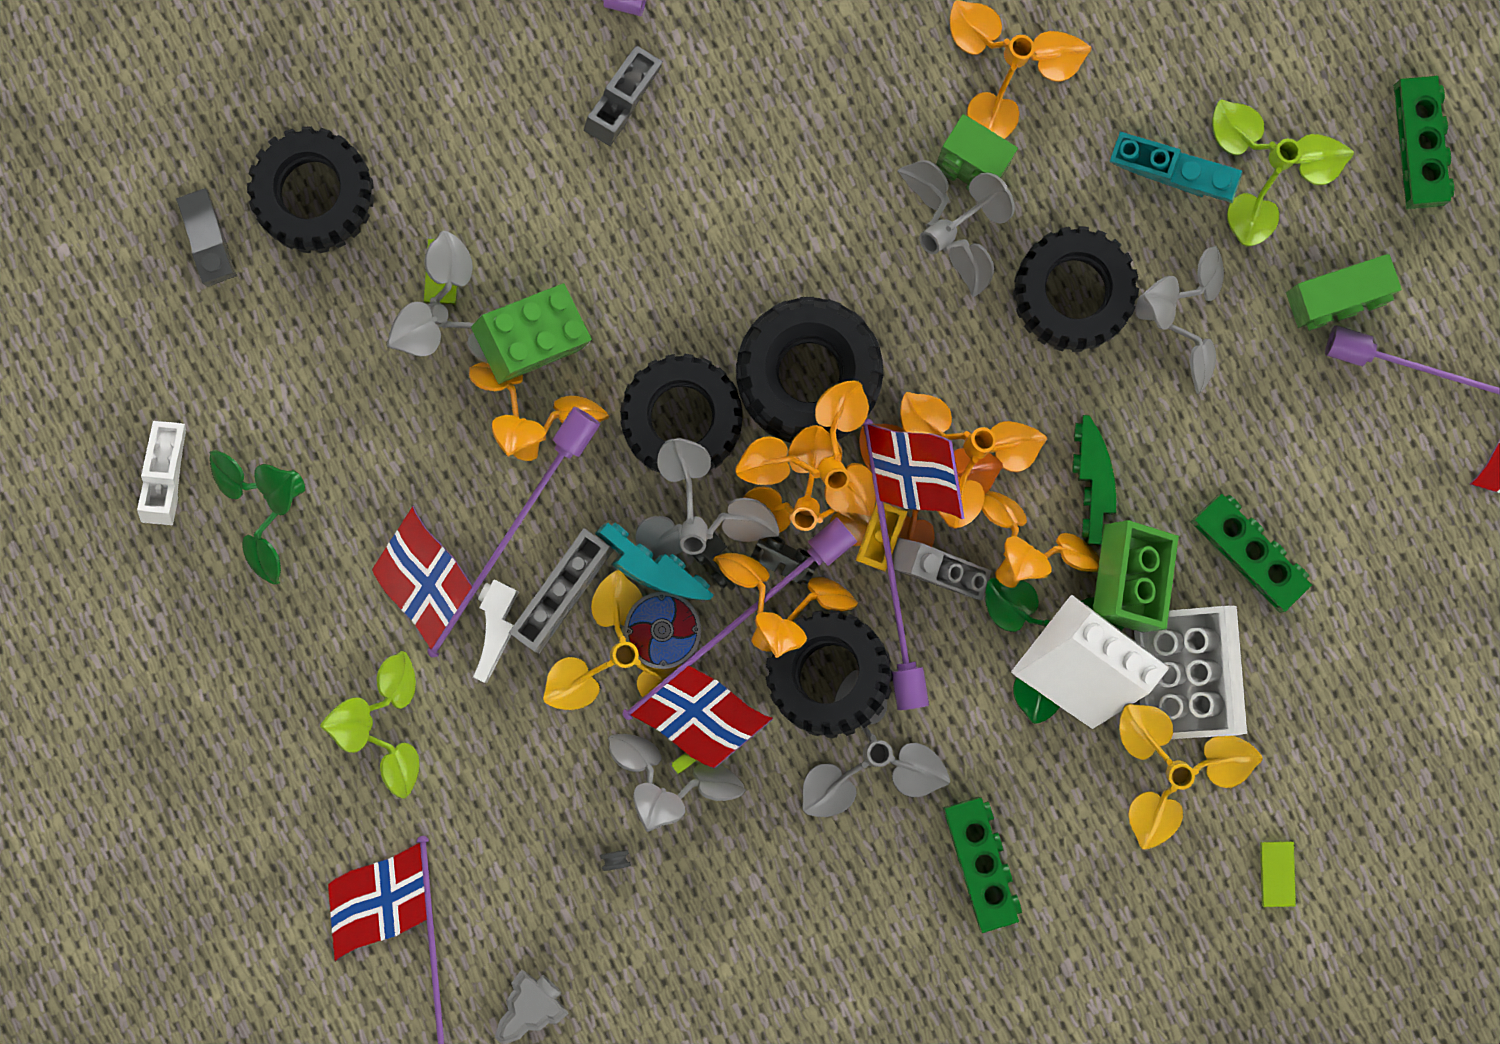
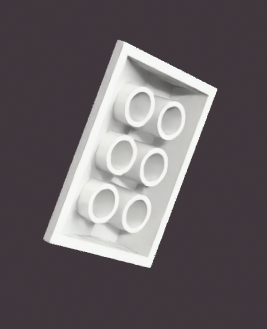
(1088, 665)
(1204, 674)

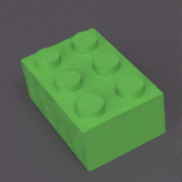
(974, 151)
(1344, 292)
(531, 333)
(1135, 576)

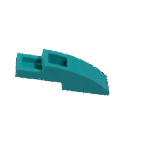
(1175, 168)
(662, 575)

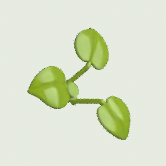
(1319, 158)
(352, 721)

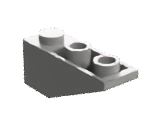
(940, 568)

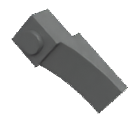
(622, 95)
(206, 238)

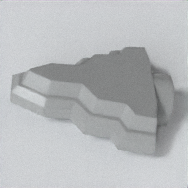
(529, 1007)

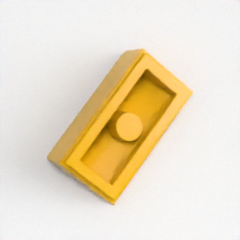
(872, 547)

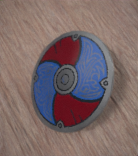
(663, 630)

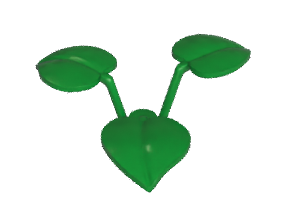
(277, 489)
(1009, 611)

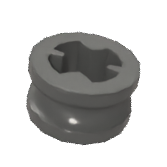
(615, 860)

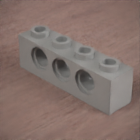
(561, 591)

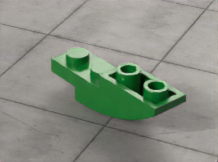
(1094, 466)

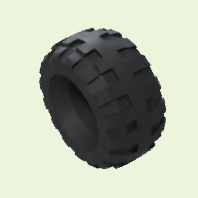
(794, 324)

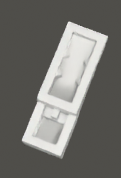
(161, 473)
(496, 603)

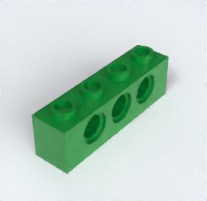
(1418, 190)
(1294, 578)
(988, 915)

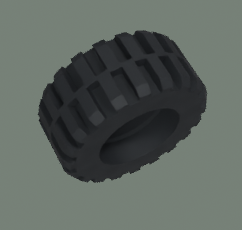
(281, 160)
(1095, 251)
(673, 373)
(862, 701)

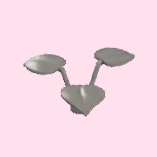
(992, 196)
(1160, 306)
(418, 323)
(744, 522)
(915, 775)
(656, 805)

